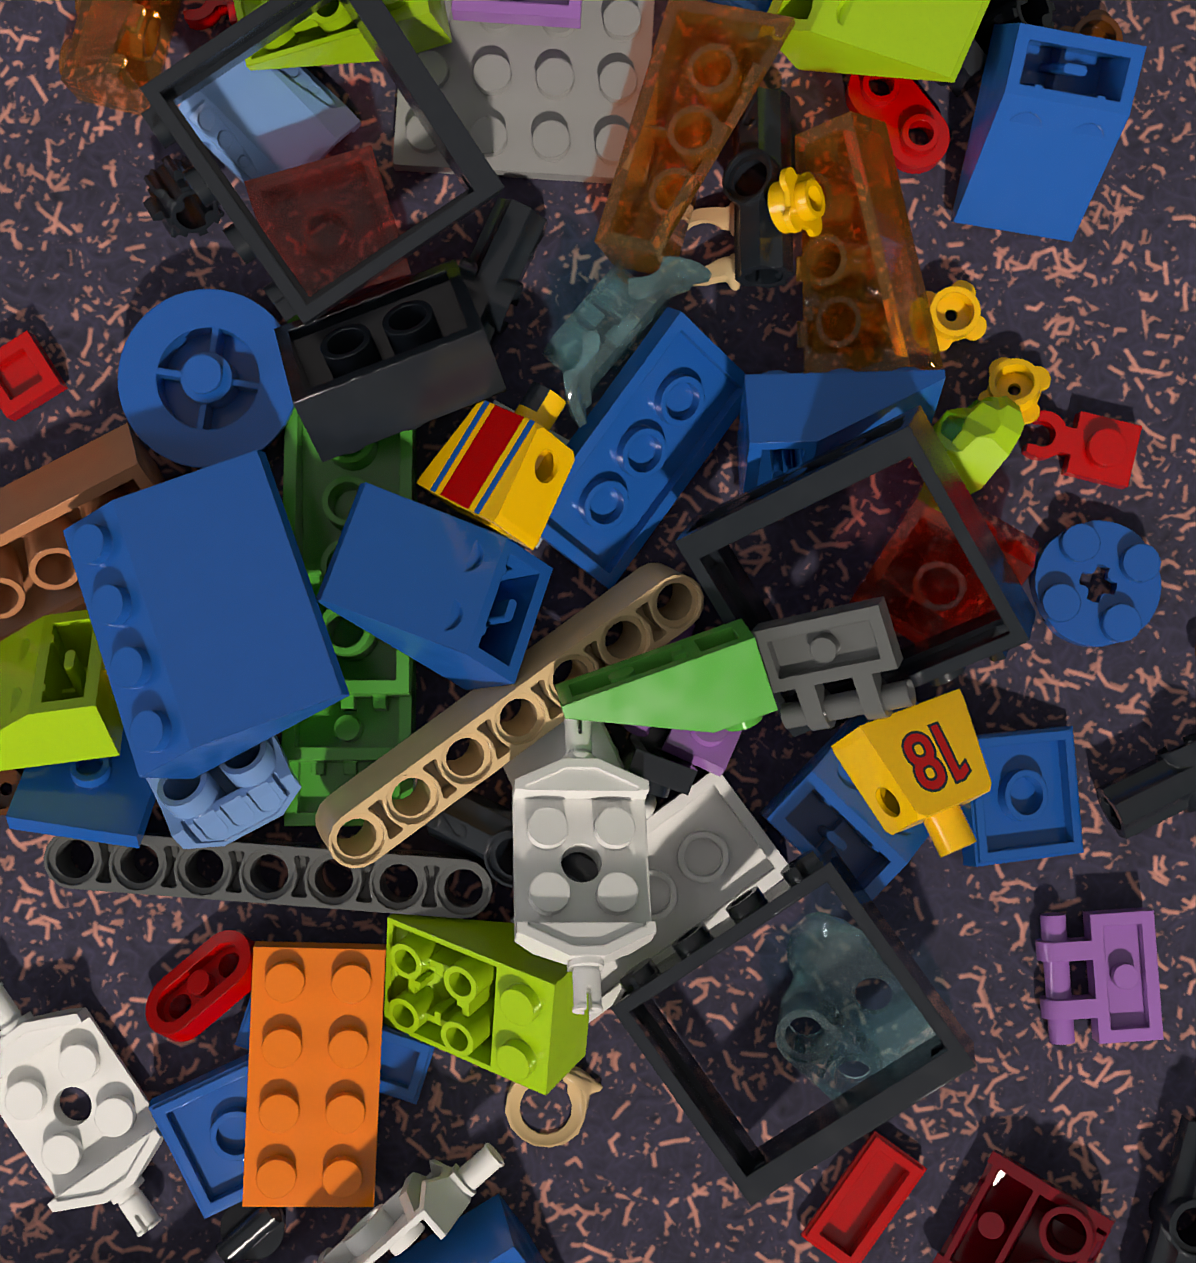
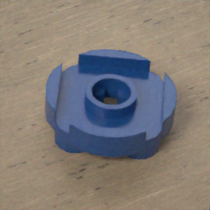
(1114, 615)

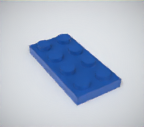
(643, 446)

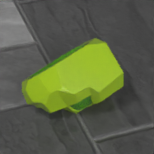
(980, 437)

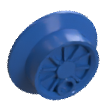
(204, 378)

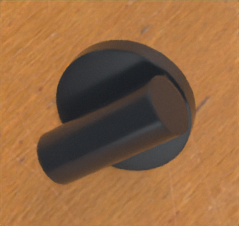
(250, 1232)

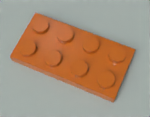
(313, 1074)

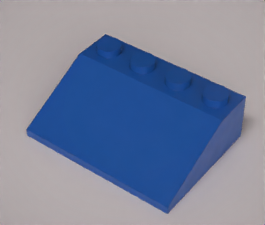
(204, 616)

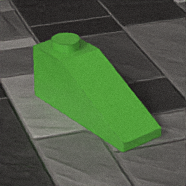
(689, 685)

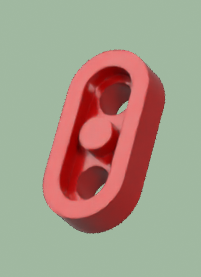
(902, 110)
(206, 982)

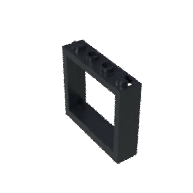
(211, 184)
(908, 435)
(845, 1118)

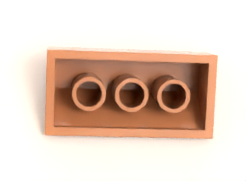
(35, 510)

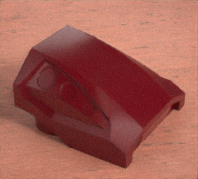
(1014, 1222)

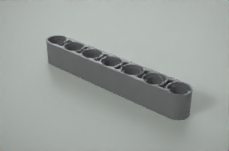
(242, 881)

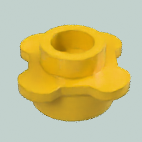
(796, 203)
(968, 322)
(1022, 374)

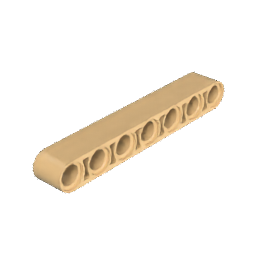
(478, 716)

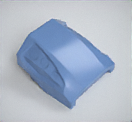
(268, 119)
(228, 798)

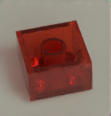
(327, 218)
(929, 575)

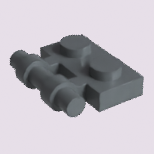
(830, 647)

